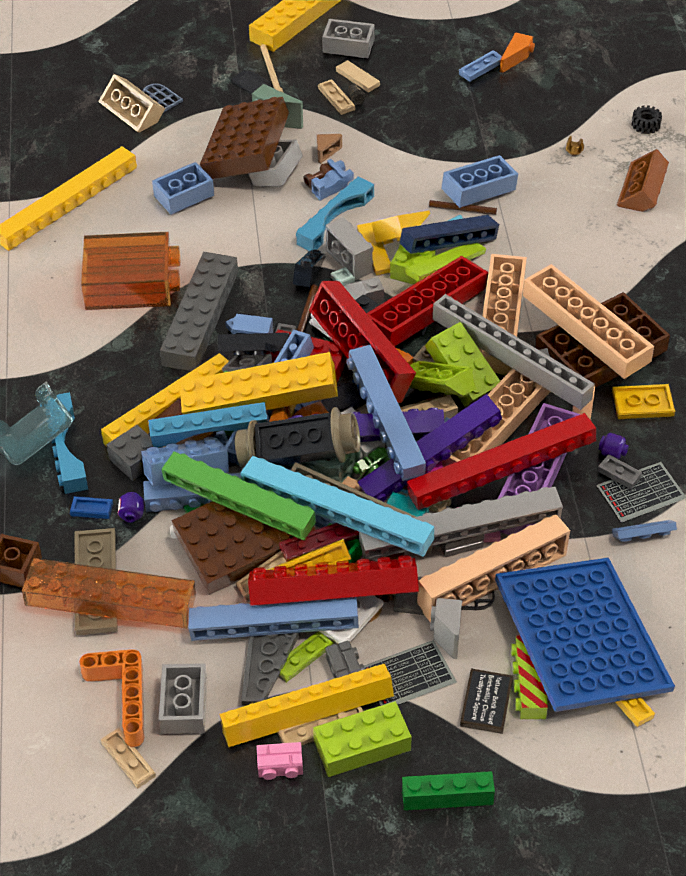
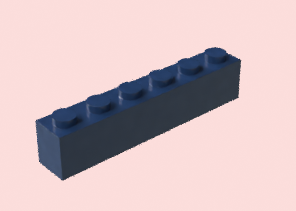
(449, 234)

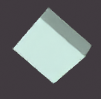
(343, 275)

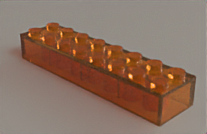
(109, 593)

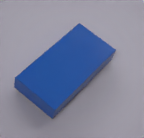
(91, 507)

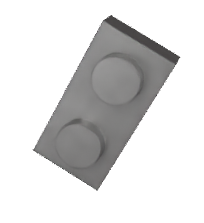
(619, 471)

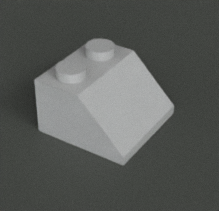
(446, 624)

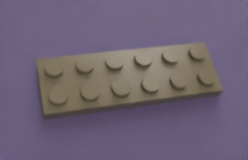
(98, 550)

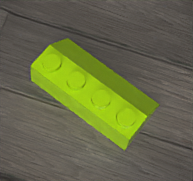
(443, 378)

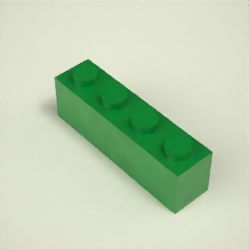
(448, 790)

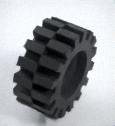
(646, 119)

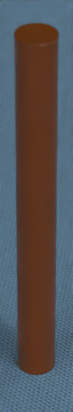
(471, 208)
(305, 315)

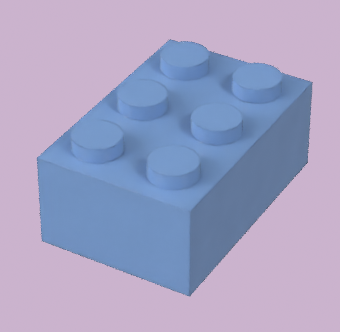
(183, 188)

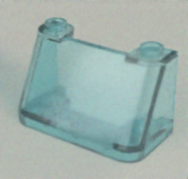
(36, 428)

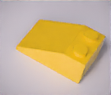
(391, 228)

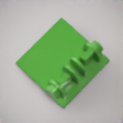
(371, 463)

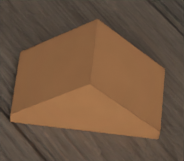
(328, 145)

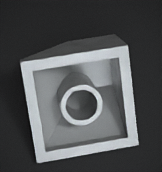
(371, 288)

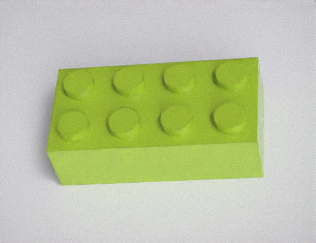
(457, 348)
(362, 739)

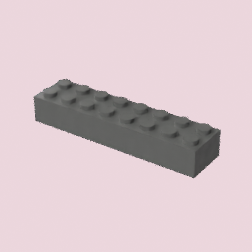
(199, 311)

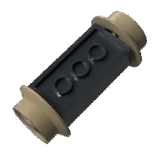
(299, 439)

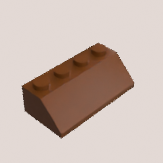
(643, 182)

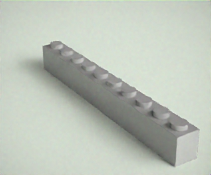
(515, 352)
(477, 519)

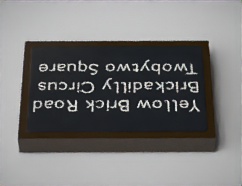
(486, 701)

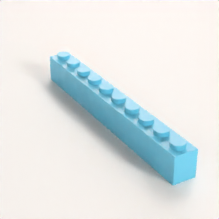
(341, 506)

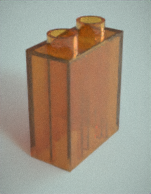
(129, 270)

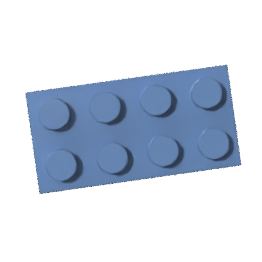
(479, 181)
(207, 450)

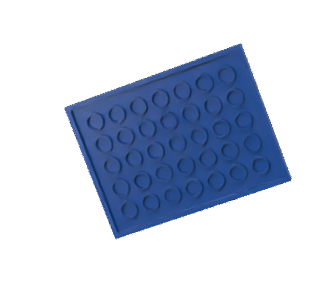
(583, 634)

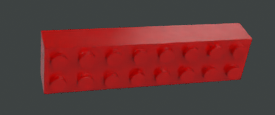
(413, 307)
(353, 328)
(333, 581)

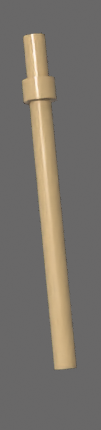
(270, 68)

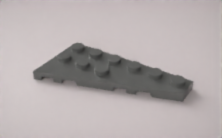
(263, 664)

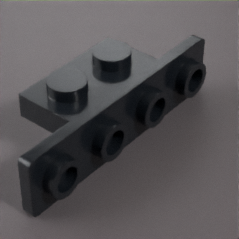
(247, 343)

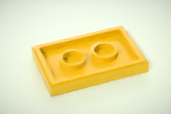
(643, 401)

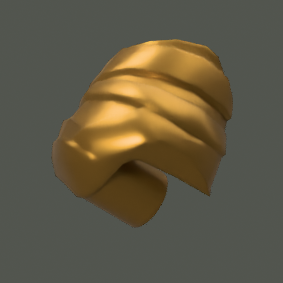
(574, 148)

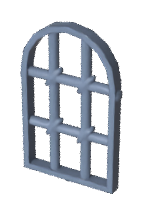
(161, 101)

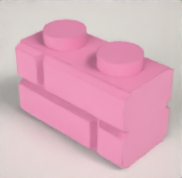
(279, 760)

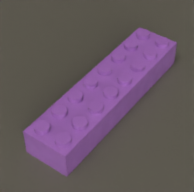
(542, 474)

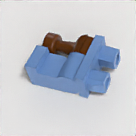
(329, 179)

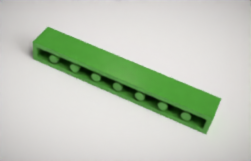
(239, 495)

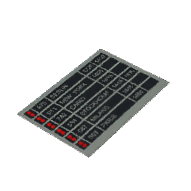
(651, 492)
(416, 672)

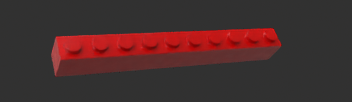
(501, 461)

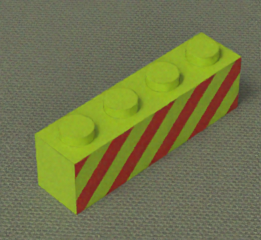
(531, 693)

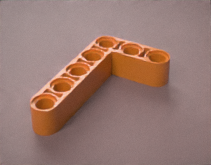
(128, 667)

